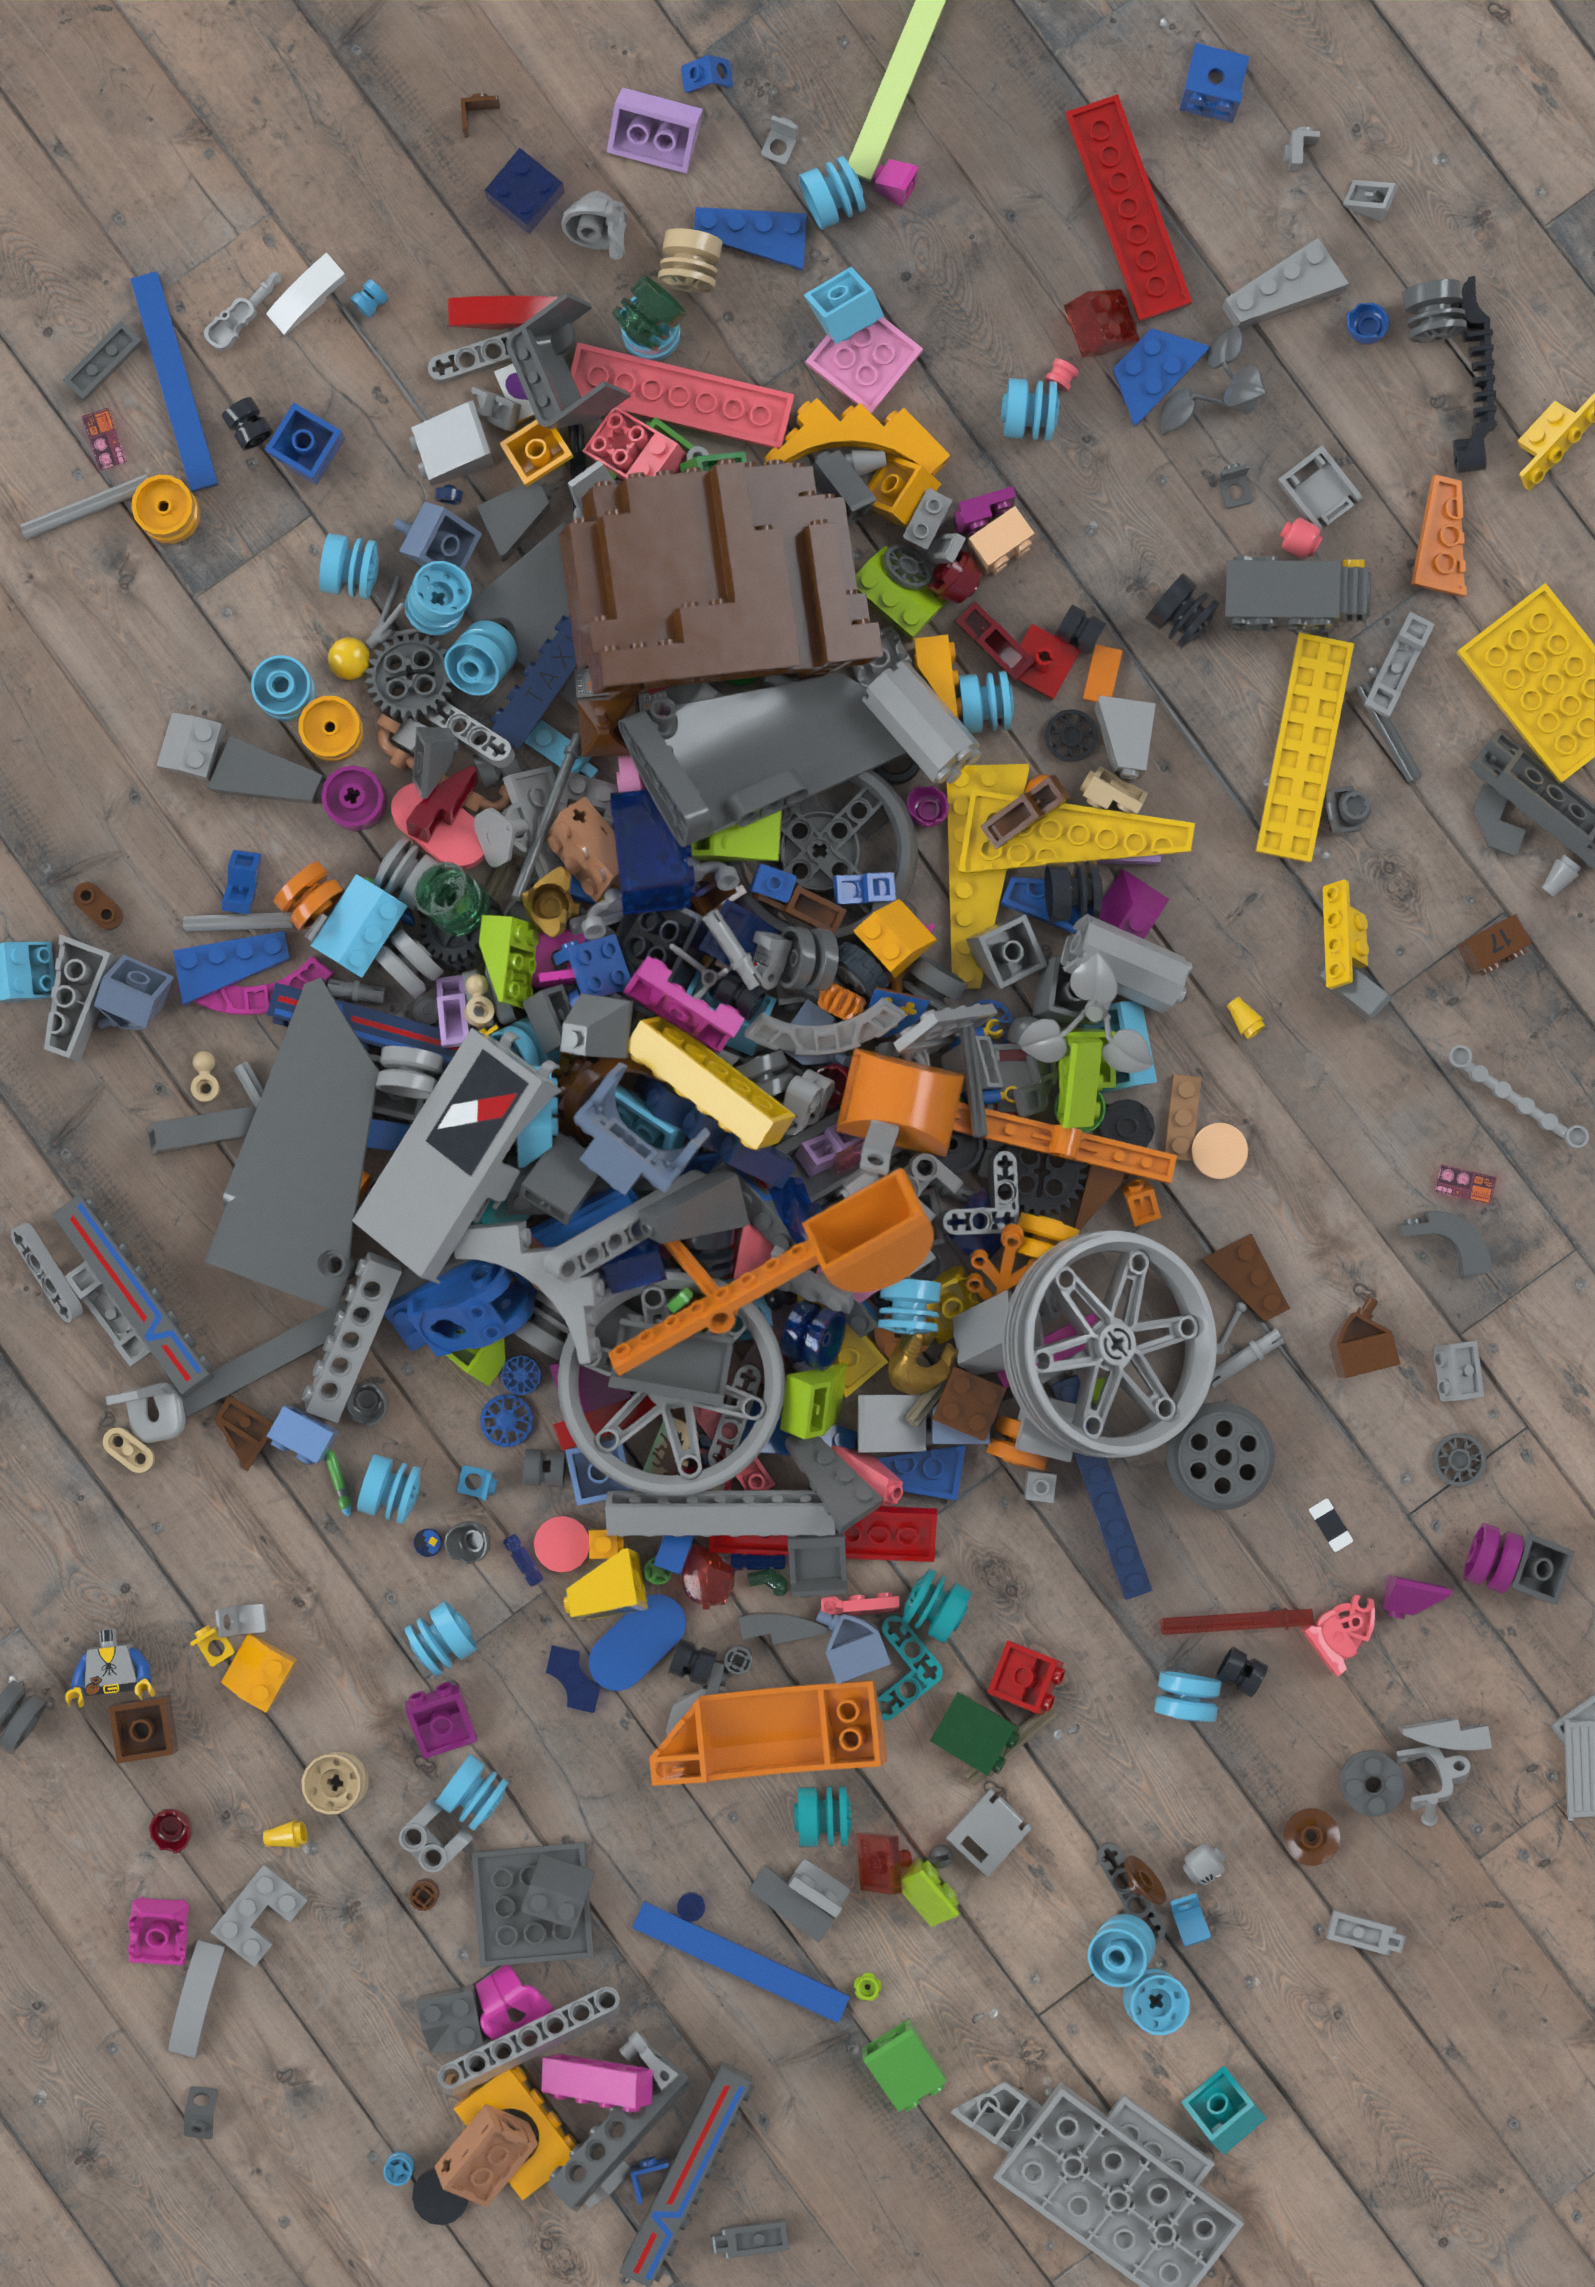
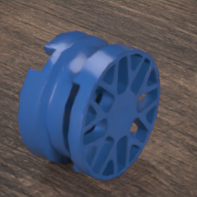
(521, 1375)

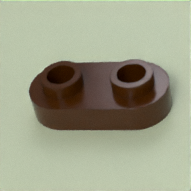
(97, 906)

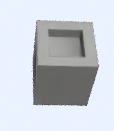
(1039, 1486)

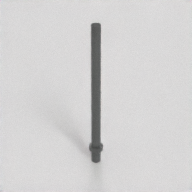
(571, 754)

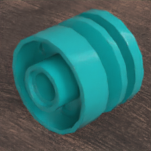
(936, 1605)
(822, 1816)

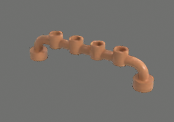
(402, 759)

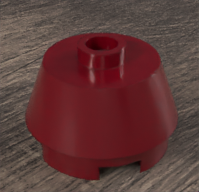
(957, 579)

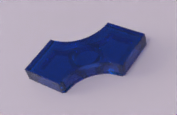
(566, 1667)

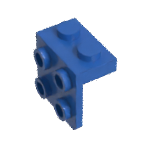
(596, 965)

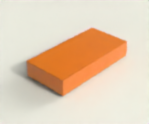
(1102, 673)

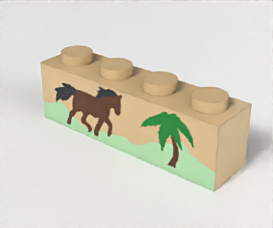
(661, 1455)

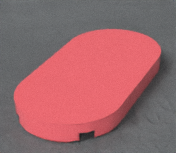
(449, 843)

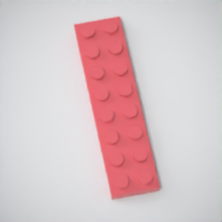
(687, 396)

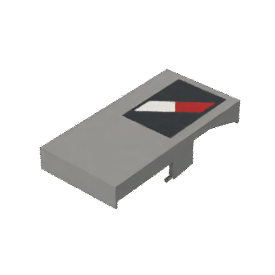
(455, 1153)

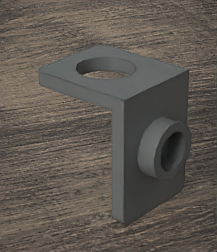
(1233, 475)
(199, 2119)

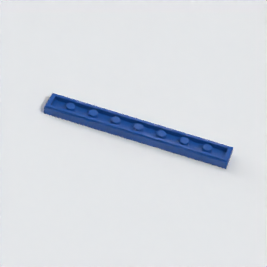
(174, 381)
(741, 1961)

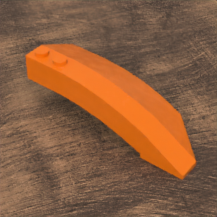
(773, 1733)

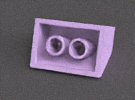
(654, 130)

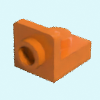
(1141, 1201)

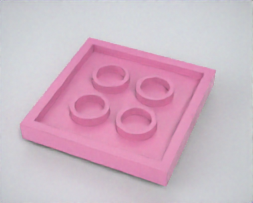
(867, 363)

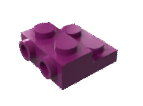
(978, 511)
(440, 1719)

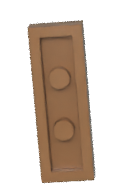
(1182, 1116)

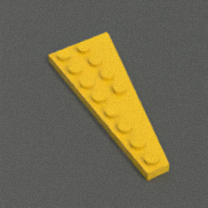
(1068, 836)
(974, 895)

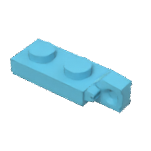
(552, 744)

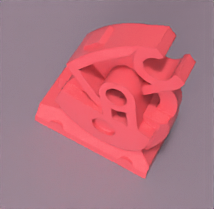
(1338, 1636)

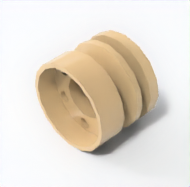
(690, 260)
(323, 1794)

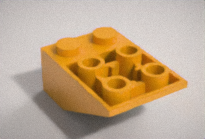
(934, 664)

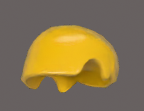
(348, 658)

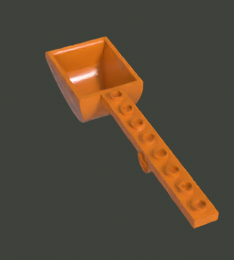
(928, 1109)
(860, 1246)

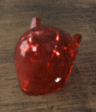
(707, 1578)

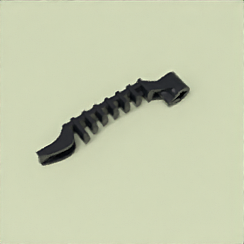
(1470, 453)

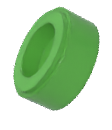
(679, 1299)

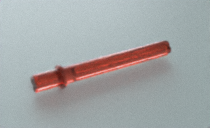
(1237, 1621)

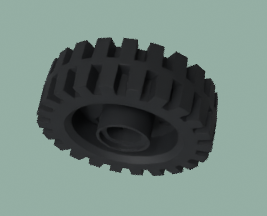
(455, 950)

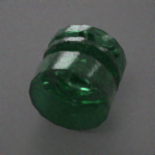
(645, 317)
(451, 898)

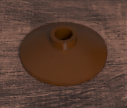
(1321, 1847)
(1144, 1880)

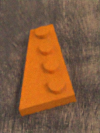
(1440, 548)

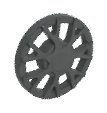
(907, 567)
(1459, 1459)

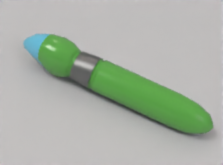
(338, 1482)

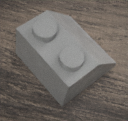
(191, 746)

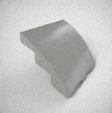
(999, 2114)

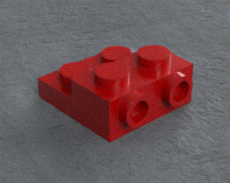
(1026, 1678)

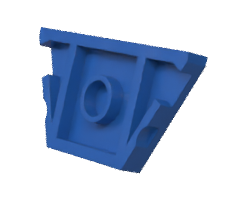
(1154, 369)

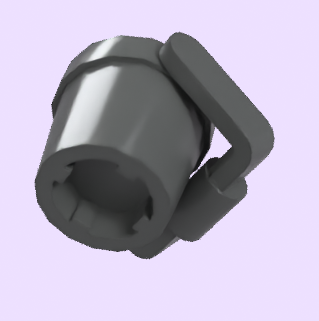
(1349, 809)

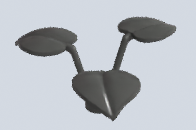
(1240, 394)

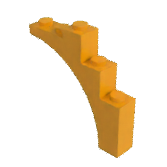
(859, 428)

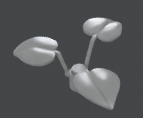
(1098, 985)

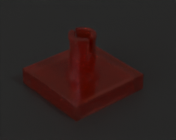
(881, 1862)

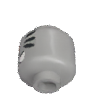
(1204, 1864)

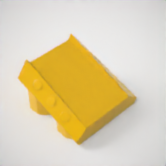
(953, 1300)

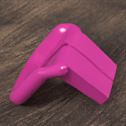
(545, 972)
(499, 1994)

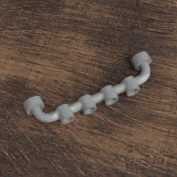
(594, 926)
(1461, 1057)

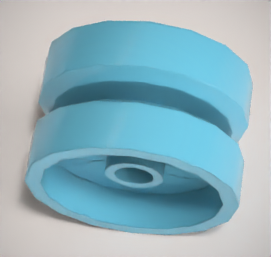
(1187, 1701)

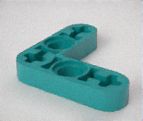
(915, 1675)

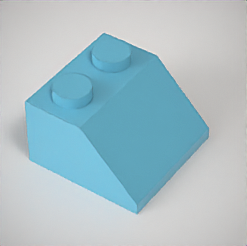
(844, 305)

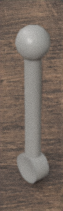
(1241, 1307)

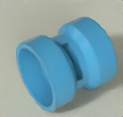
(365, 303)
(395, 2173)

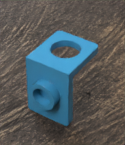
(487, 1486)
(1190, 1920)

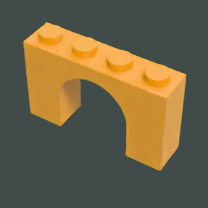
(512, 2092)

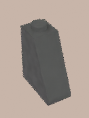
(838, 477)
(514, 515)
(1360, 996)

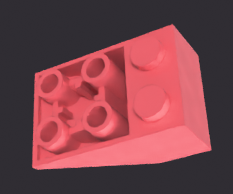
(633, 447)

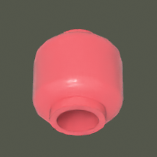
(1301, 538)

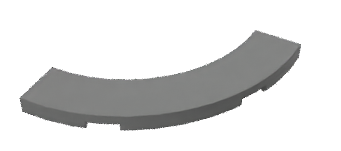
(825, 1038)

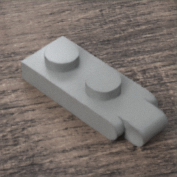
(1364, 1933)

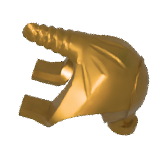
(550, 902)
(911, 1377)

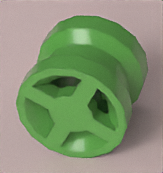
(654, 1574)

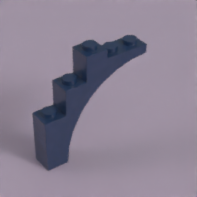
(668, 1106)

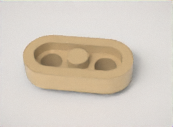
(129, 1450)

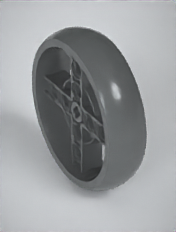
(874, 796)

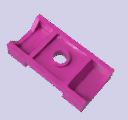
(673, 1004)

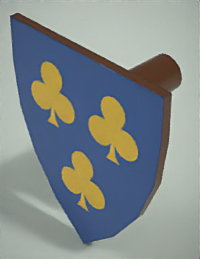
(912, 1005)

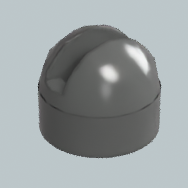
(937, 1851)

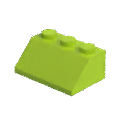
(901, 607)
(1080, 1082)

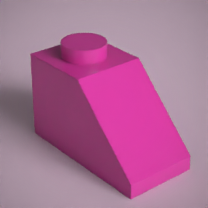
(896, 181)

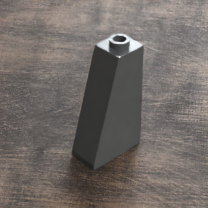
(260, 774)
(199, 1130)
(697, 1209)

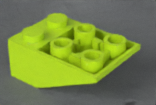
(749, 843)
(509, 956)
(813, 1401)
(927, 1894)

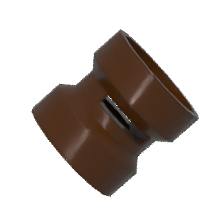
(426, 1890)

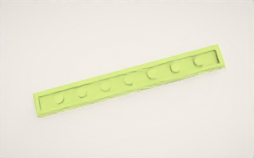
(895, 87)

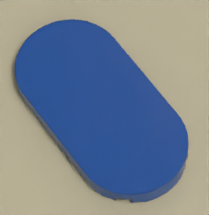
(637, 1643)

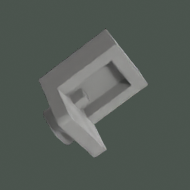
(1294, 151)

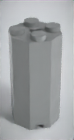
(922, 723)
(1140, 967)

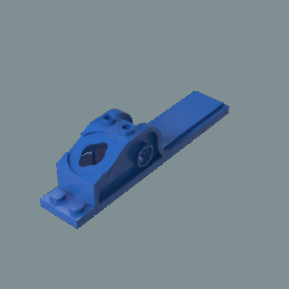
(476, 1293)

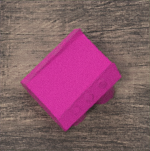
(158, 1931)

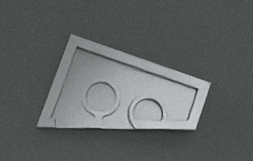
(817, 1288)

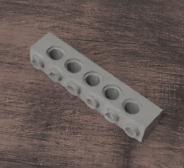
(331, 1403)

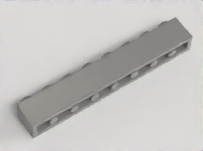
(718, 1514)

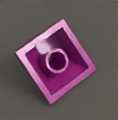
(1132, 905)
(1411, 1596)

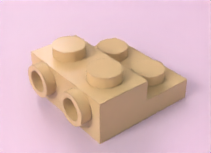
(1105, 786)

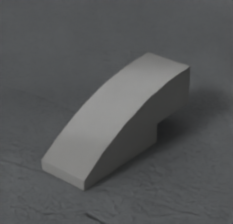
(1448, 1734)

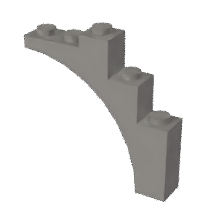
(509, 1246)

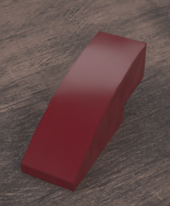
(994, 640)
(442, 804)

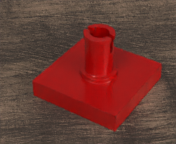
(1051, 664)

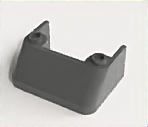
(544, 374)

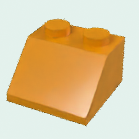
(535, 451)
(900, 489)
(895, 936)
(258, 1672)

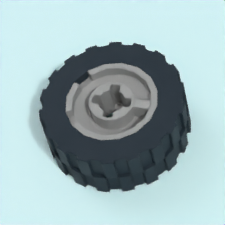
(859, 971)

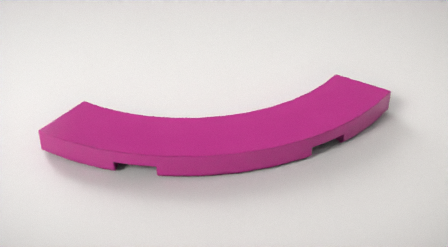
(256, 999)

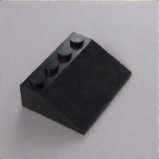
(651, 936)

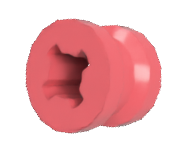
(1062, 374)

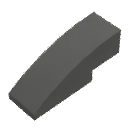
(781, 1626)
(790, 1904)

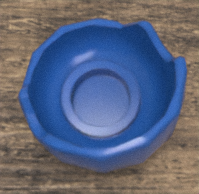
(1367, 323)

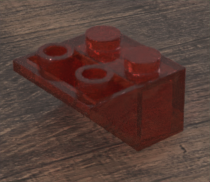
(1101, 322)

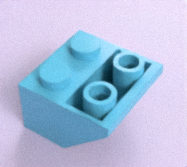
(26, 971)

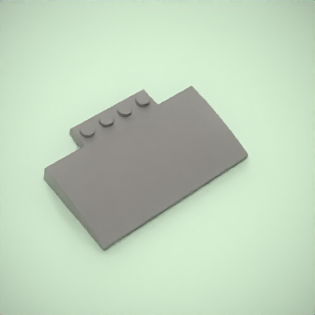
(1122, 2188)

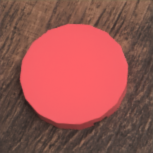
(562, 1543)

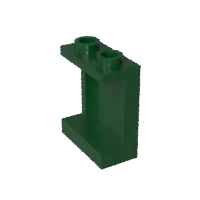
(975, 1735)

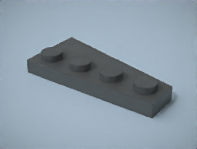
(840, 1487)

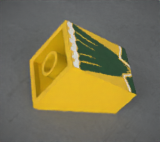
(609, 1589)

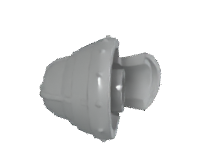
(597, 223)

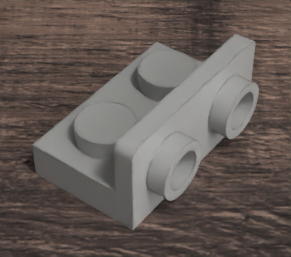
(927, 520)
(1458, 1371)
(819, 1887)

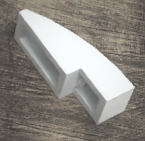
(306, 294)

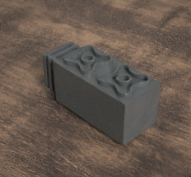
(1294, 594)

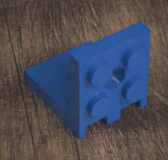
(1212, 99)

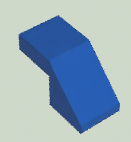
(242, 882)

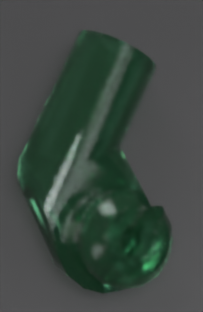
(770, 1578)

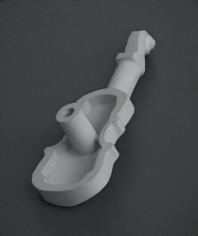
(225, 330)

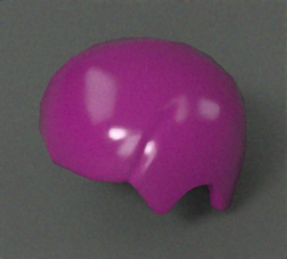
(927, 806)

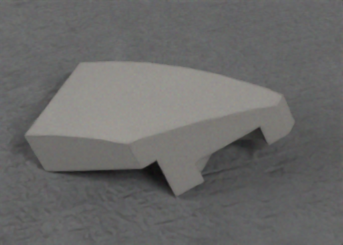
(497, 409)

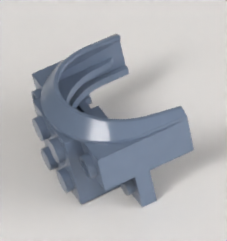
(618, 1152)

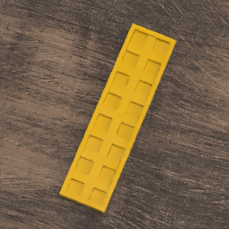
(1304, 747)

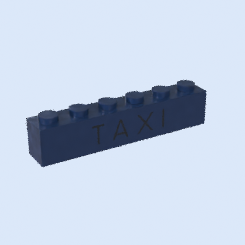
(539, 688)

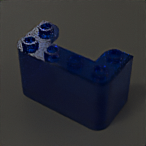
(649, 858)

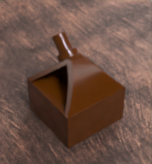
(600, 724)
(1362, 1344)

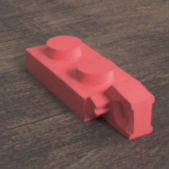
(859, 1605)

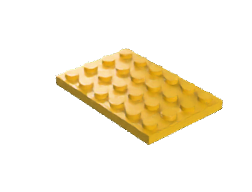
(1541, 678)

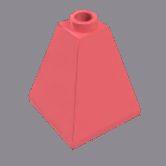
(750, 1250)
(874, 1473)

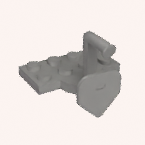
(499, 831)
(935, 1031)

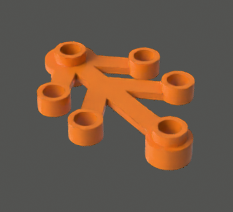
(1004, 1279)

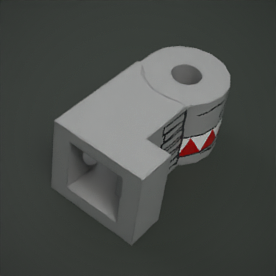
(770, 957)

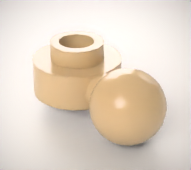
(477, 986)
(204, 1063)

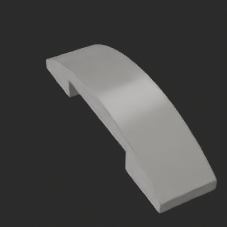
(1398, 664)
(107, 1312)
(195, 1998)

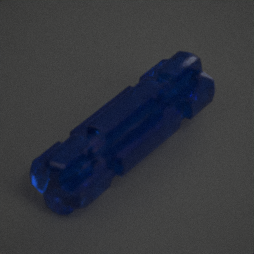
(523, 1560)
(757, 1562)

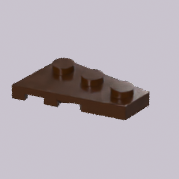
(1249, 1276)

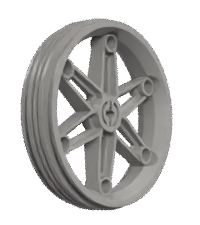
(1110, 1344)
(684, 1483)

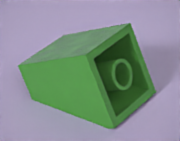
(904, 2066)

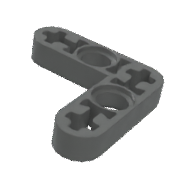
(998, 1207)

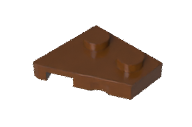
(244, 1430)

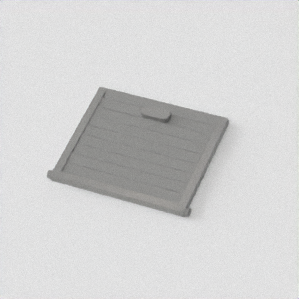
(1580, 1767)

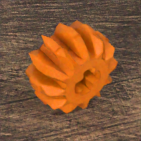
(841, 1002)

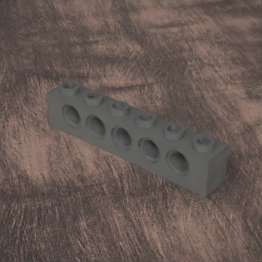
(616, 2149)

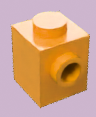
(603, 1545)

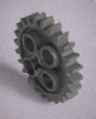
(412, 701)

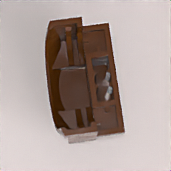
(579, 1086)

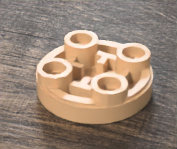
(1219, 1151)

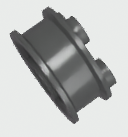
(1385, 1796)

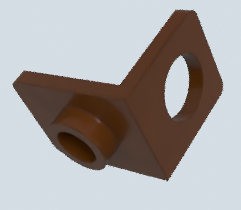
(476, 102)

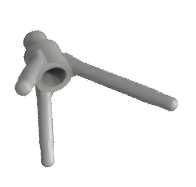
(384, 629)
(709, 978)

